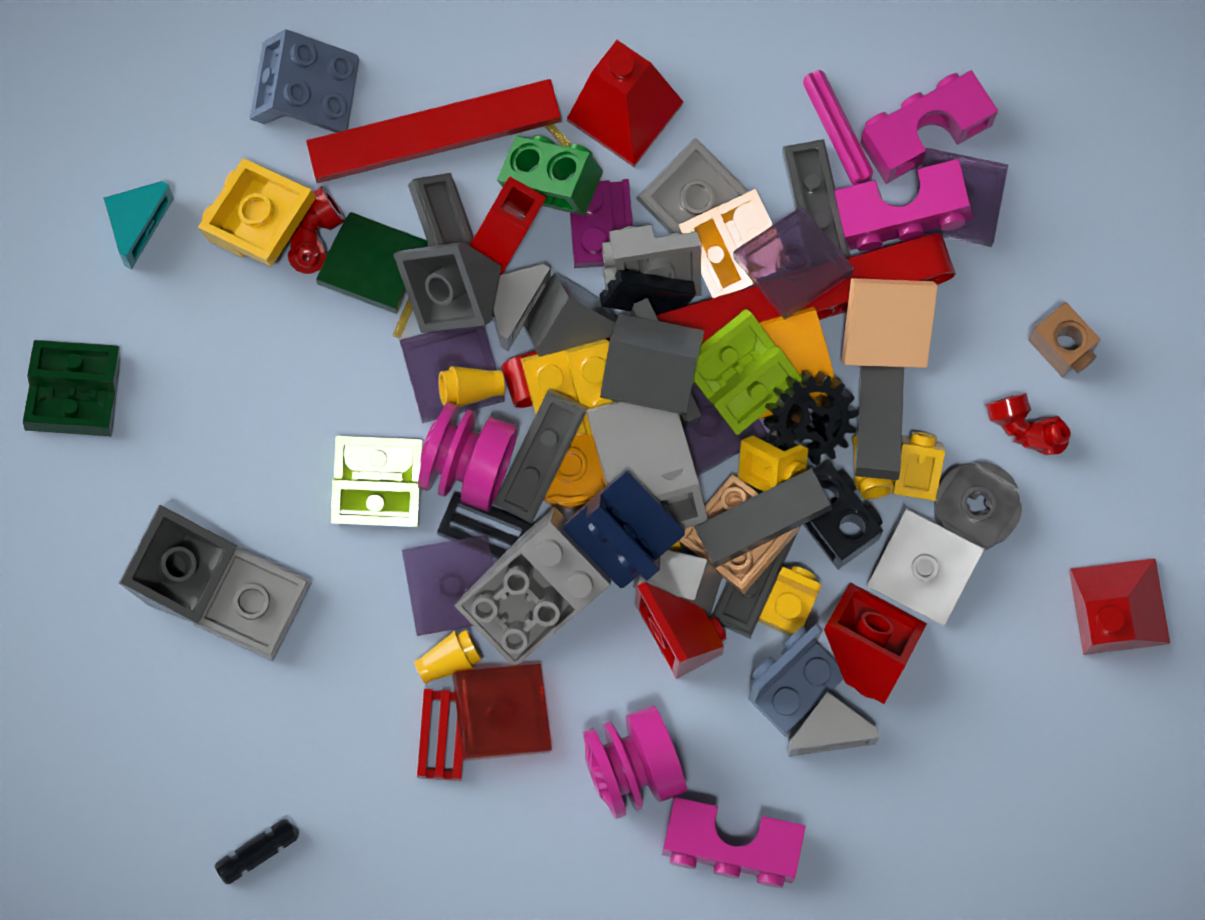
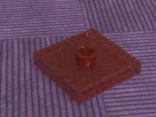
(501, 712)

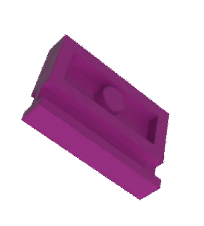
(607, 212)

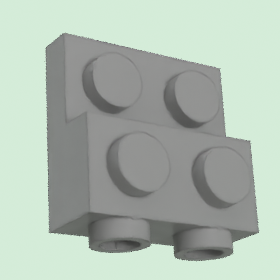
(640, 252)

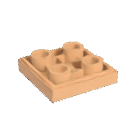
(889, 323)
(748, 567)

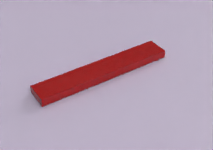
(433, 131)

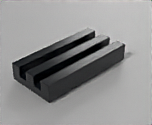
(631, 287)
(495, 515)

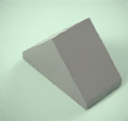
(515, 299)
(686, 578)
(832, 728)

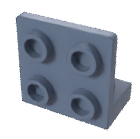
(304, 81)
(796, 681)

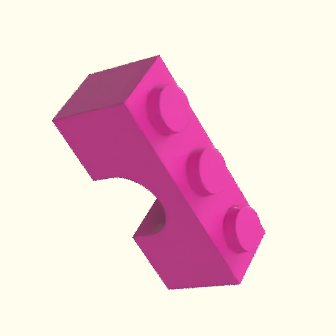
(956, 105)
(939, 204)
(694, 840)

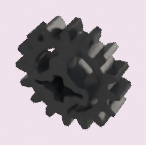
(828, 417)

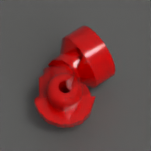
(307, 247)
(1044, 435)

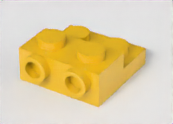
(256, 212)
(572, 372)

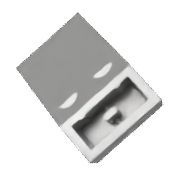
(654, 450)
(533, 589)

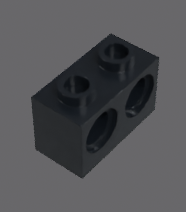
(845, 509)

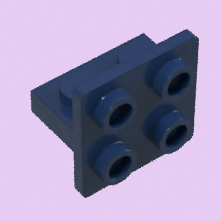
(625, 530)

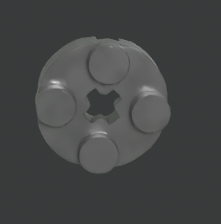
(1001, 501)

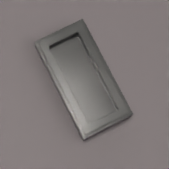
(440, 210)

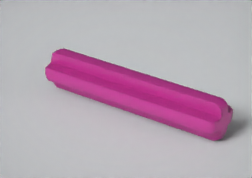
(837, 127)

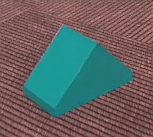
(136, 216)

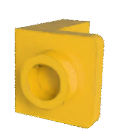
(767, 465)
(920, 466)
(790, 600)

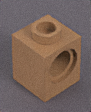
(1065, 323)

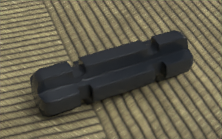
(256, 851)

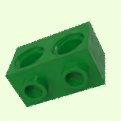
(552, 169)

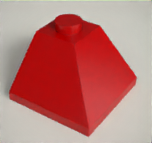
(624, 104)
(1119, 606)
(679, 629)
(871, 641)

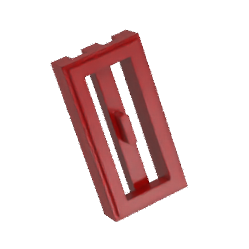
(439, 773)

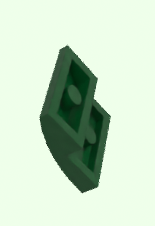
(364, 262)
(71, 388)

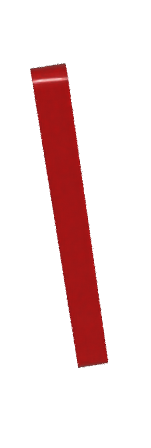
(911, 260)

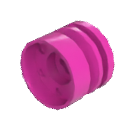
(467, 456)
(634, 762)

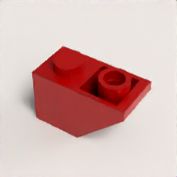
(507, 222)

